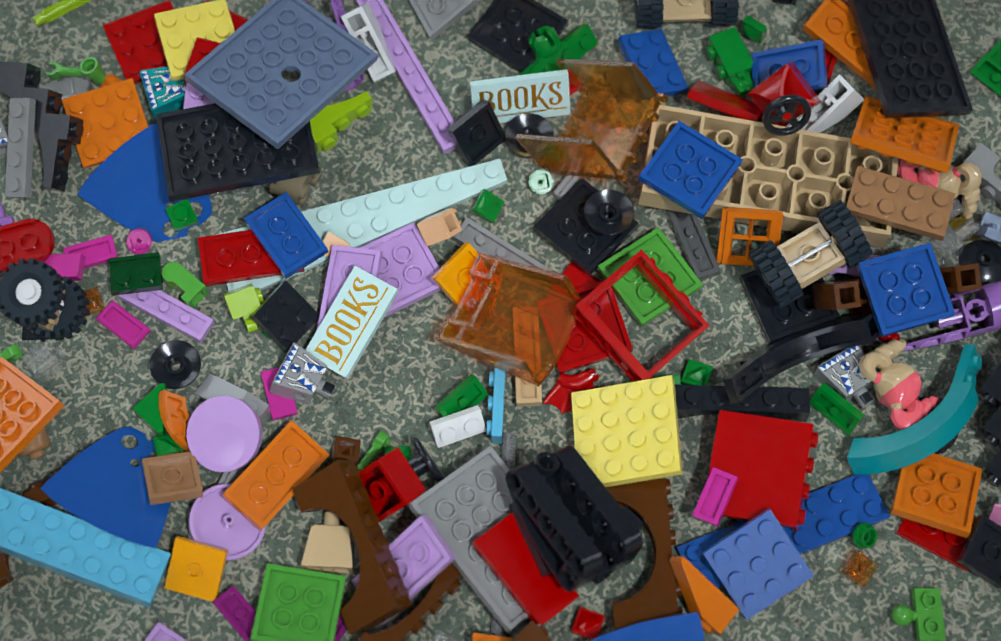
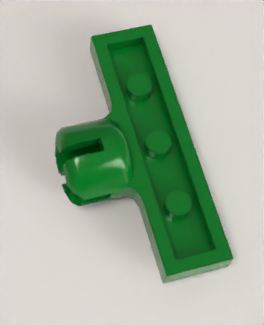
(550, 48)

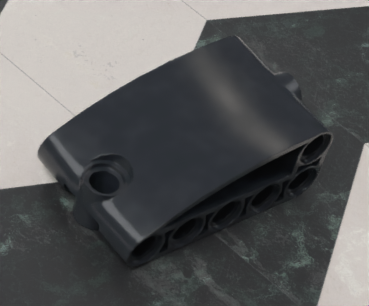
(572, 518)

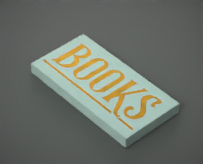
(530, 93)
(352, 321)

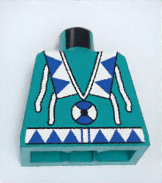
(162, 92)

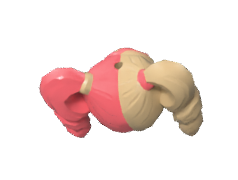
(948, 181)
(897, 384)

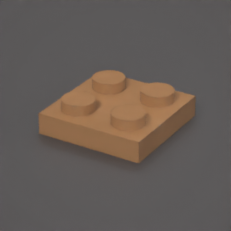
(172, 478)

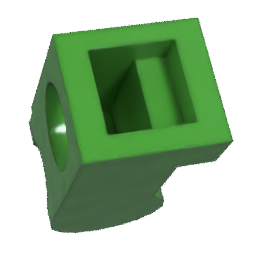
(182, 280)

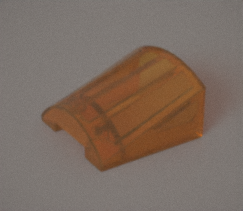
(513, 317)

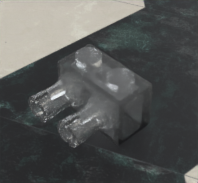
(953, 242)

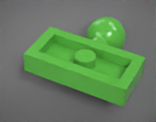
(926, 614)

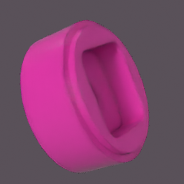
(139, 241)

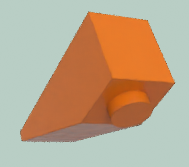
(703, 597)

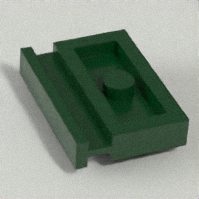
(135, 274)

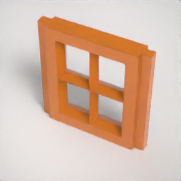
(727, 232)

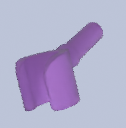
(4, 220)

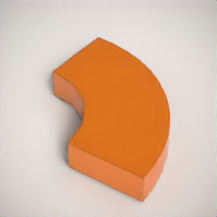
(174, 416)

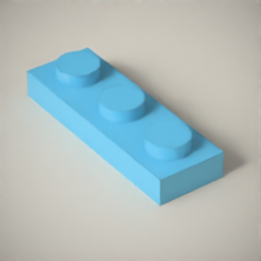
(496, 404)

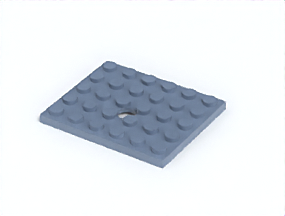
(282, 36)

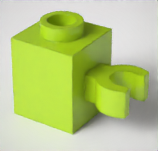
(243, 303)

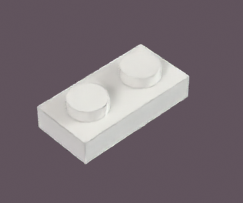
(457, 426)

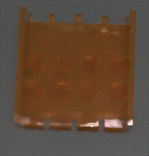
(607, 127)

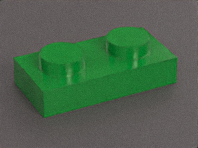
(464, 396)
(836, 409)

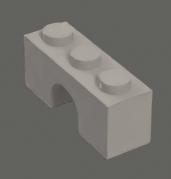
(986, 162)

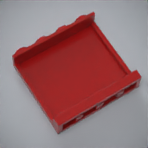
(770, 465)

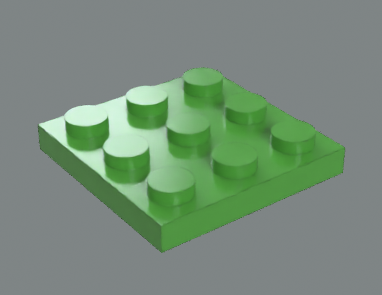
(635, 291)
(298, 605)

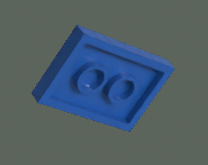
(807, 57)
(655, 60)
(286, 235)

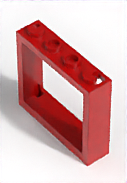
(607, 339)

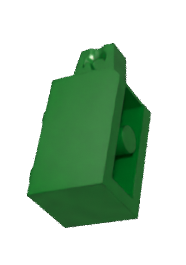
(731, 60)

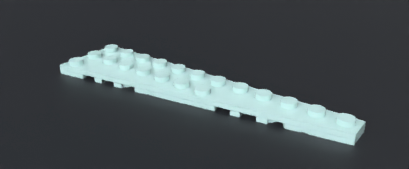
(385, 211)

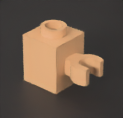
(439, 226)

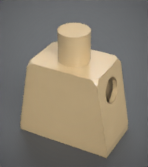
(329, 547)

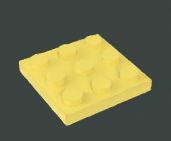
(182, 26)

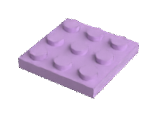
(406, 266)

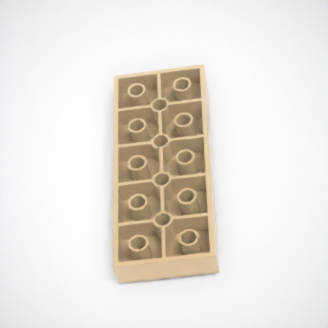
(779, 173)

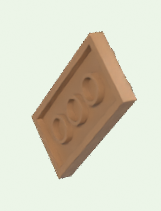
(900, 203)

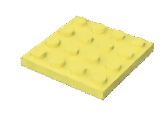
(629, 431)

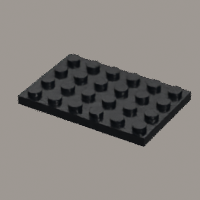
(910, 58)
(216, 153)

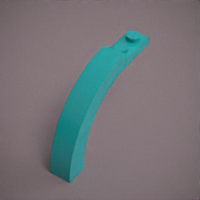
(929, 434)

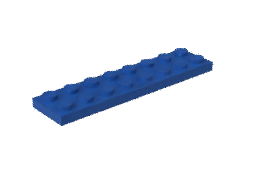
(829, 517)

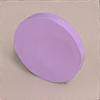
(224, 433)
(221, 525)

